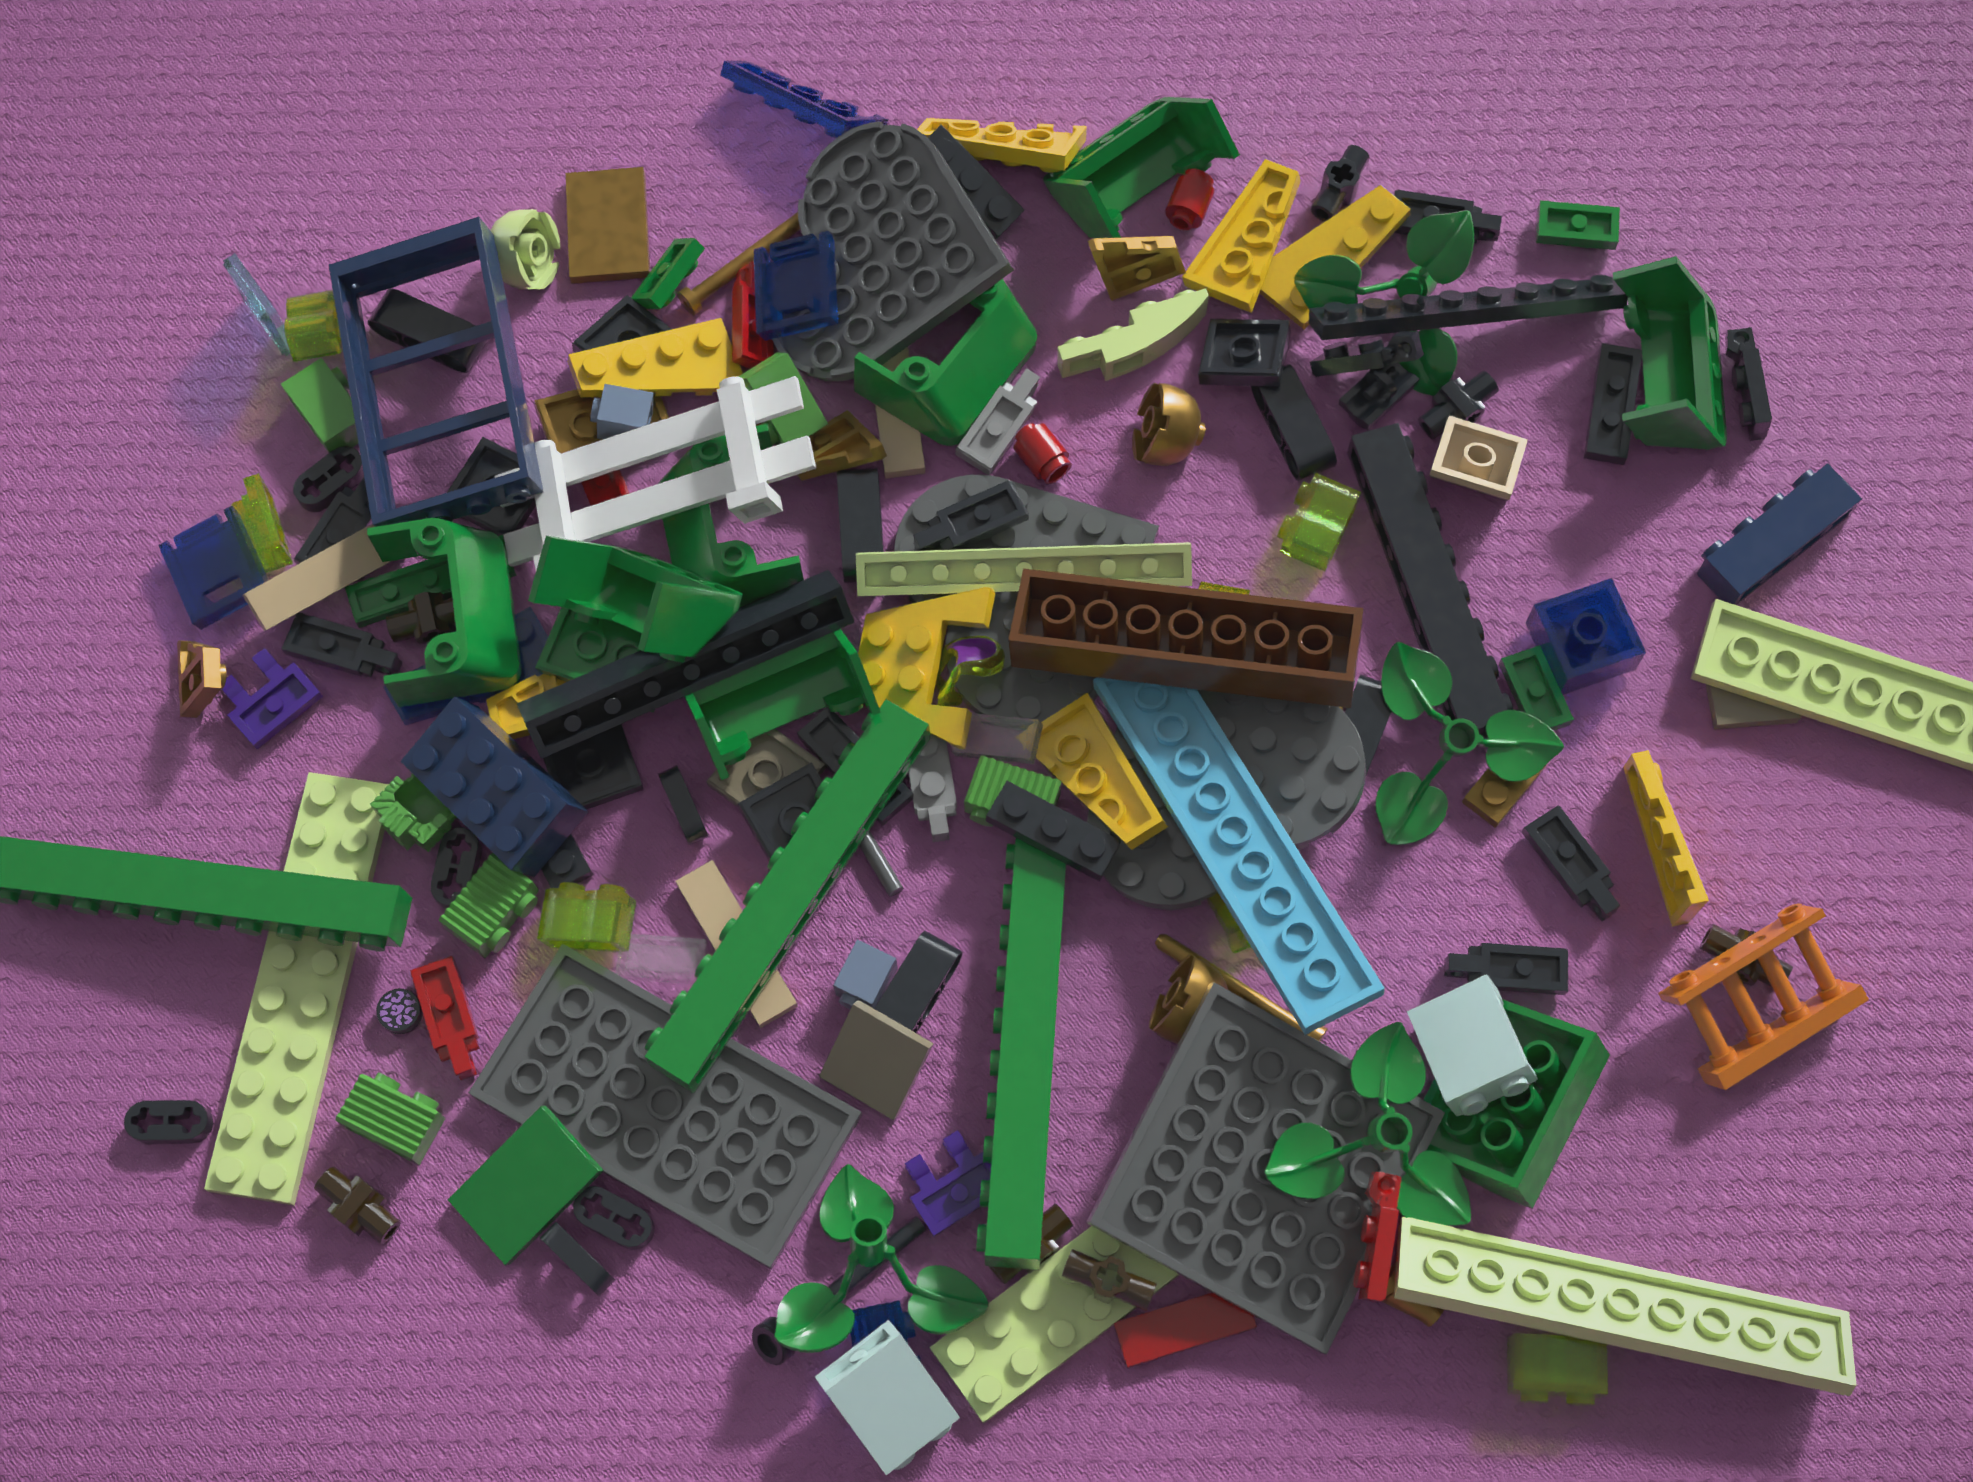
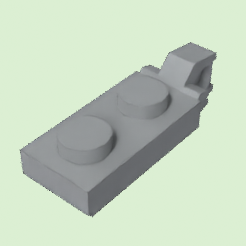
(999, 423)
(934, 788)

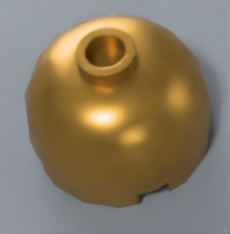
(1168, 427)
(1176, 1009)

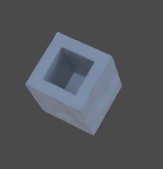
(621, 410)
(864, 975)

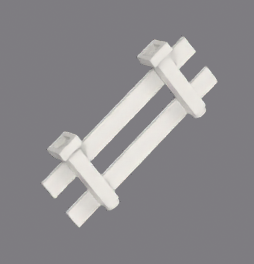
(740, 480)

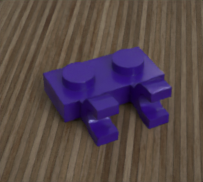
(273, 705)
(955, 1194)

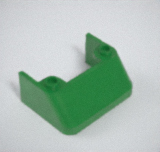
(1138, 158)
(1678, 357)
(951, 396)
(694, 540)
(614, 583)
(485, 647)
(777, 693)

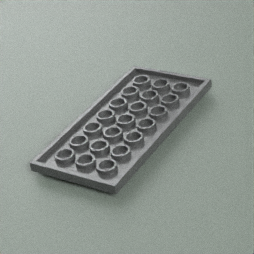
(728, 1158)

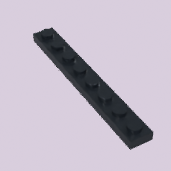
(1466, 308)

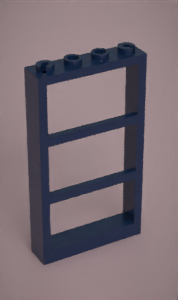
(400, 265)

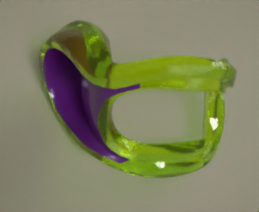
(975, 657)

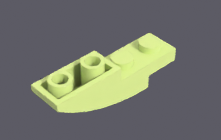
(1150, 334)

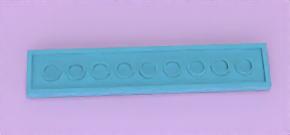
(1244, 850)

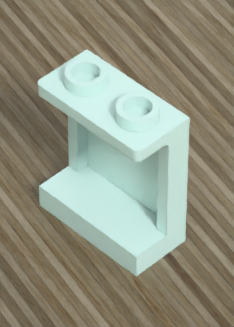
(1471, 1047)
(888, 1398)

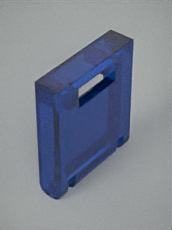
(795, 281)
(210, 558)

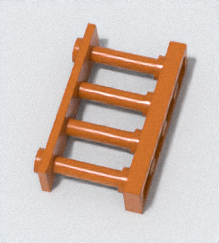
(1798, 1018)

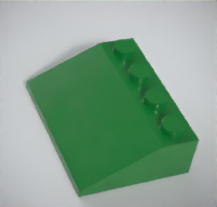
(1521, 1136)

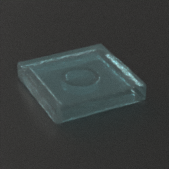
(257, 302)

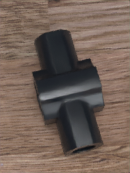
(1340, 183)
(1460, 401)

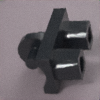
(1377, 394)

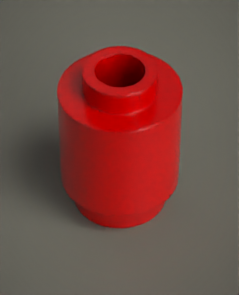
(1190, 199)
(1042, 452)

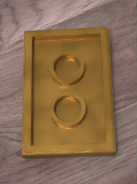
(607, 225)
(567, 419)

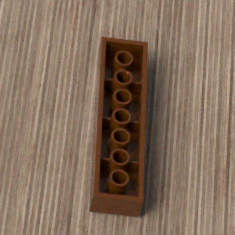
(1186, 637)

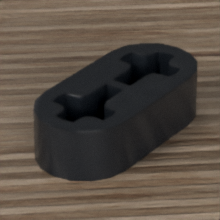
(328, 478)
(683, 805)
(446, 864)
(168, 1131)
(618, 1208)
(577, 1258)

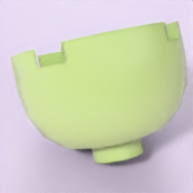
(526, 248)

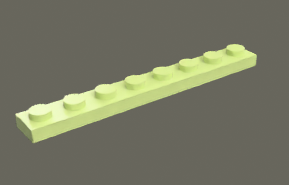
(1003, 567)

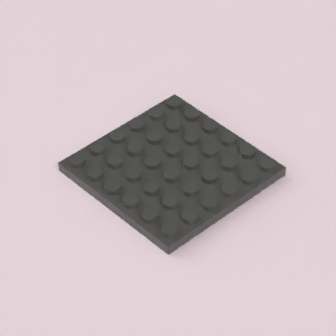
(1196, 1164)

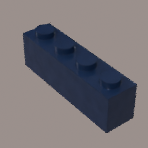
(1778, 535)

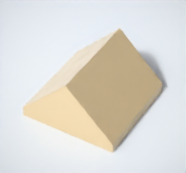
(1478, 458)

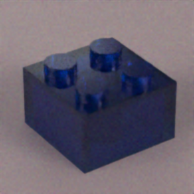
(1586, 636)

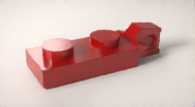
(747, 345)
(447, 1014)
(1379, 1235)

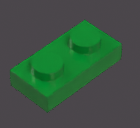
(1577, 225)
(666, 275)
(1536, 687)

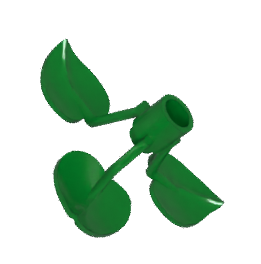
(1441, 250)
(1516, 744)
(1394, 1071)
(860, 1213)

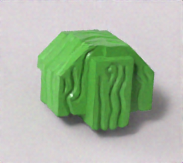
(412, 813)

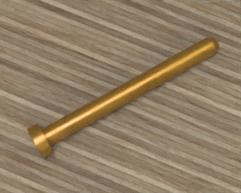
(692, 298)
(1179, 952)

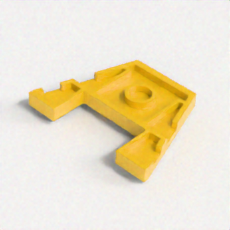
(904, 652)

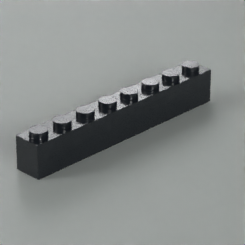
(1426, 571)
(650, 681)

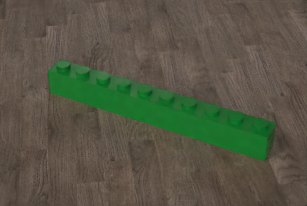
(203, 893)
(787, 896)
(1024, 1060)

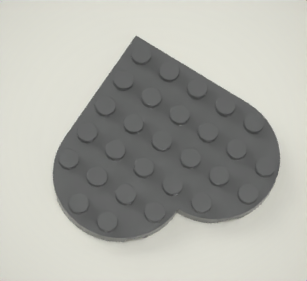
(903, 247)
(1051, 523)
(1300, 758)

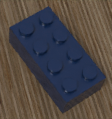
(494, 787)

